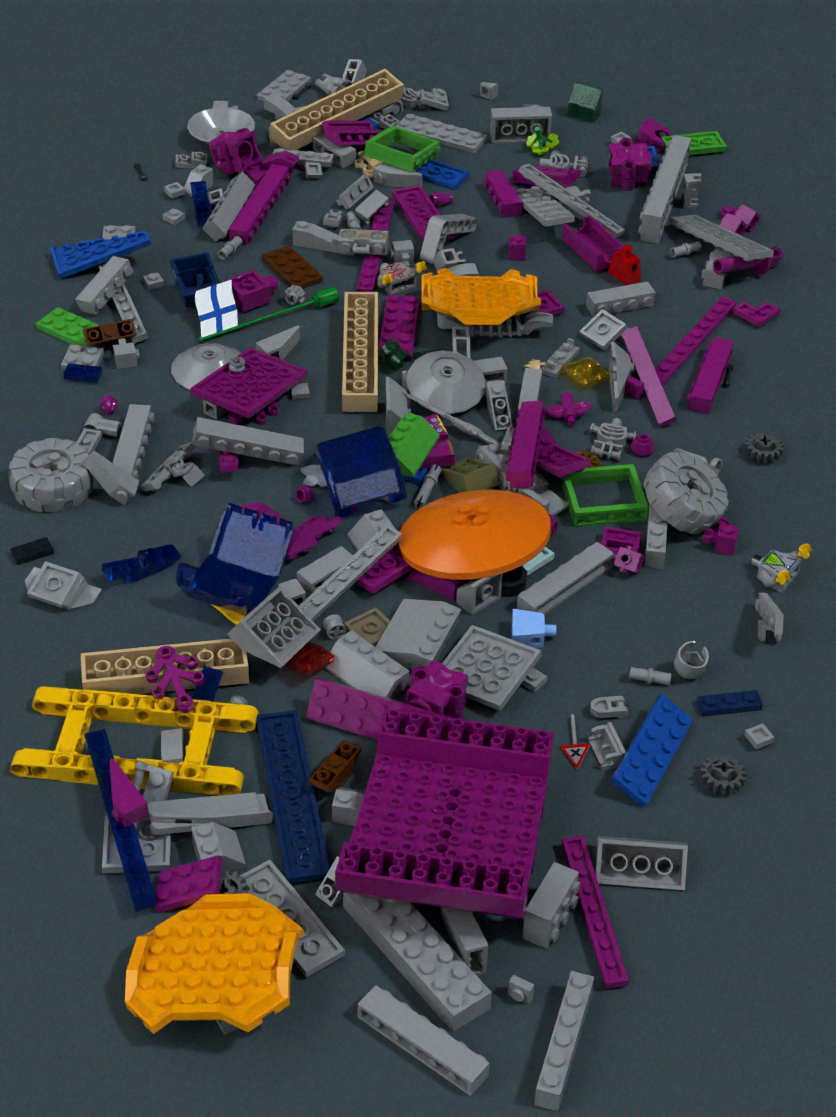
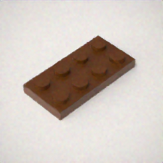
(292, 267)

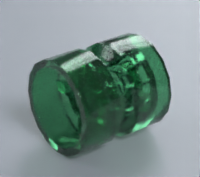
(393, 354)

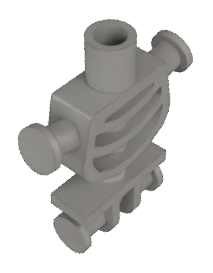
(409, 100)
(562, 161)
(610, 439)

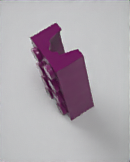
(592, 243)

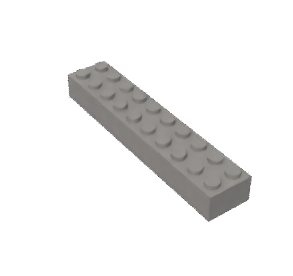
(664, 189)

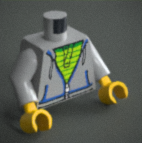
(779, 568)

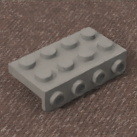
(494, 454)

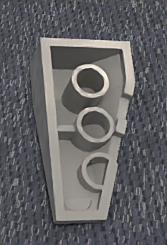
(619, 370)

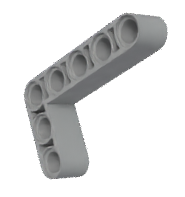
(438, 229)

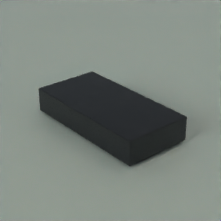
(32, 550)

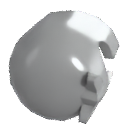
(690, 664)

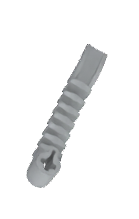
(532, 321)

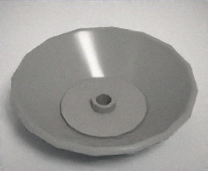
(216, 121)
(199, 362)
(446, 381)

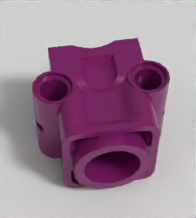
(235, 151)
(629, 164)
(438, 689)

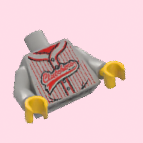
(398, 277)

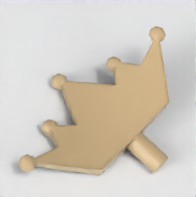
(535, 364)

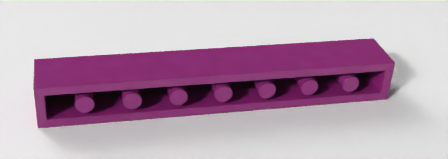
(260, 203)
(525, 444)

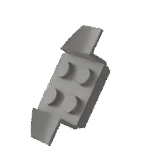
(60, 587)

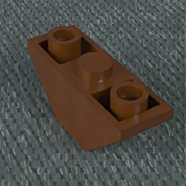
(109, 333)
(337, 767)

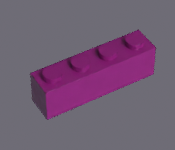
(503, 193)

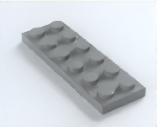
(447, 134)
(544, 207)
(318, 946)

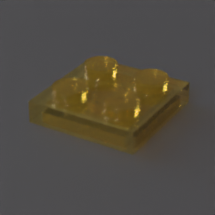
(584, 372)

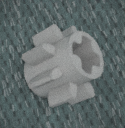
(294, 295)

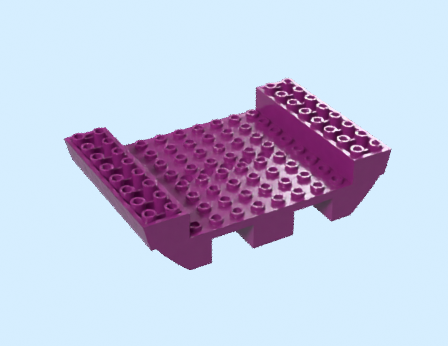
(498, 796)

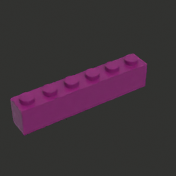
(710, 375)

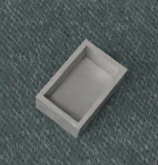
(551, 905)

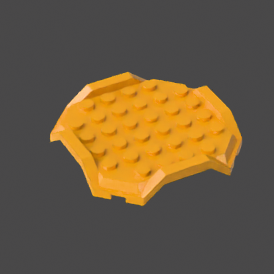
(480, 298)
(214, 962)

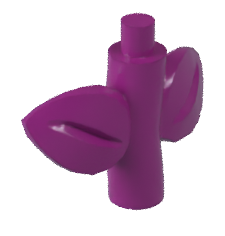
(568, 409)

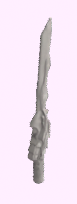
(463, 426)

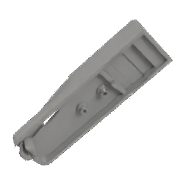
(225, 810)

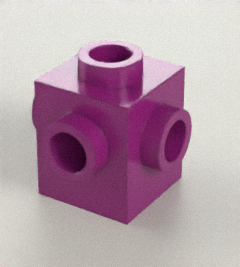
(634, 562)

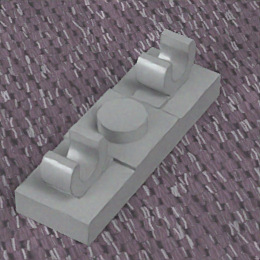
(355, 192)
(561, 357)

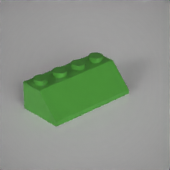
(412, 442)

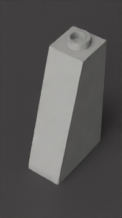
(466, 938)

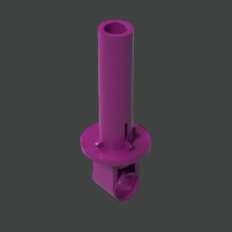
(757, 266)

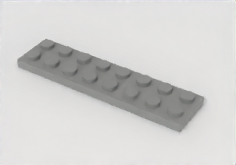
(721, 237)

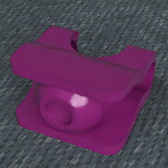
(650, 134)

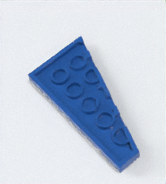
(95, 252)

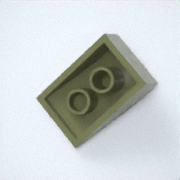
(471, 475)

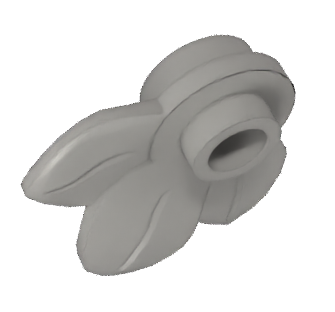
(314, 476)

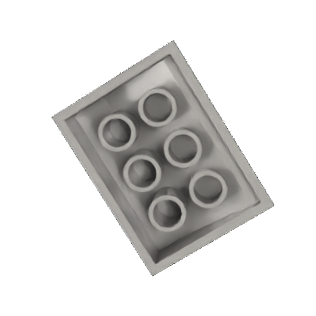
(274, 629)
(418, 632)

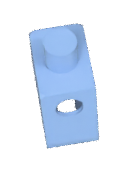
(530, 628)

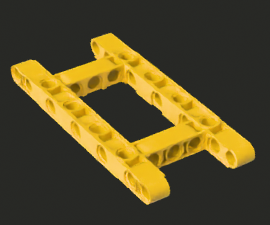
(85, 705)

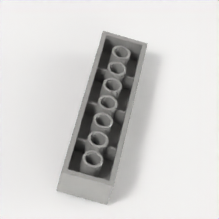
(422, 958)

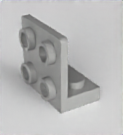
(548, 499)

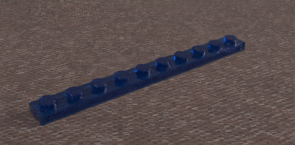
(126, 838)

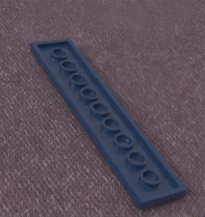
(292, 797)

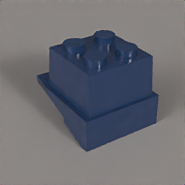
(193, 274)

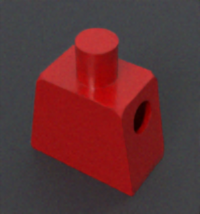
(625, 266)

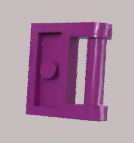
(620, 538)

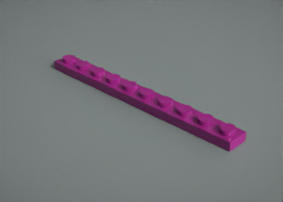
(372, 262)
(694, 339)

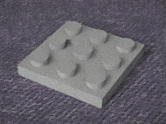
(154, 847)

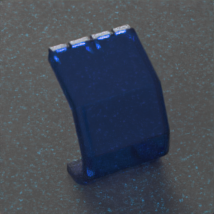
(360, 469)
(241, 561)

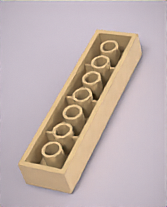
(126, 668)

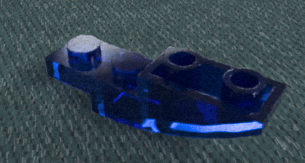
(200, 202)
(144, 565)

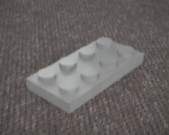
(285, 86)

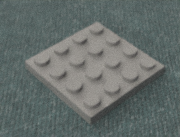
(492, 665)

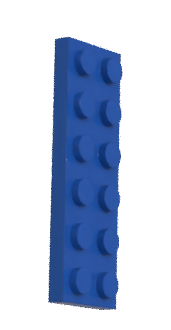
(651, 750)

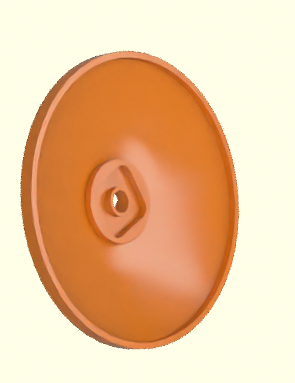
(475, 534)

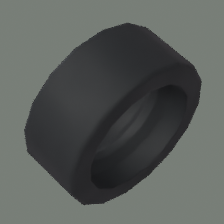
(514, 588)

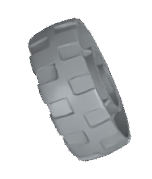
(50, 475)
(686, 492)

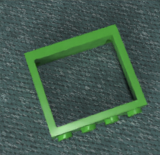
(377, 148)
(605, 514)

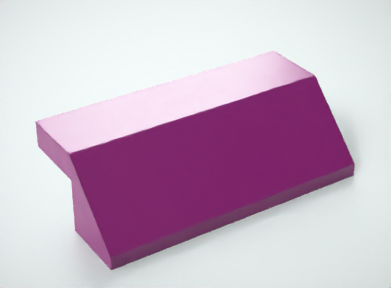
(349, 132)

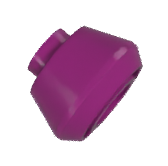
(642, 445)

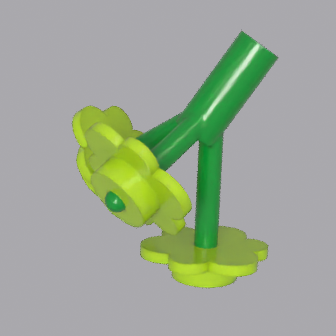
(535, 142)

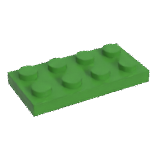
(702, 142)
(65, 326)

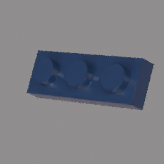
(729, 703)

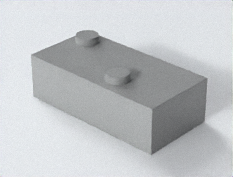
(516, 124)

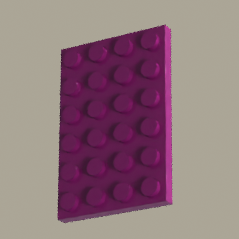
(251, 389)

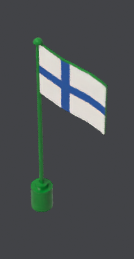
(219, 312)

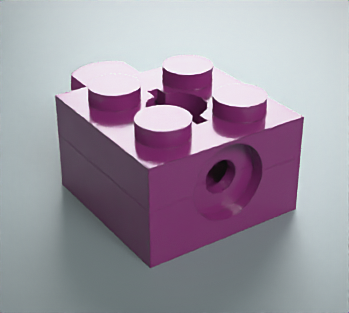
(252, 289)

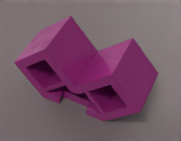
(743, 220)

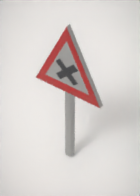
(575, 752)

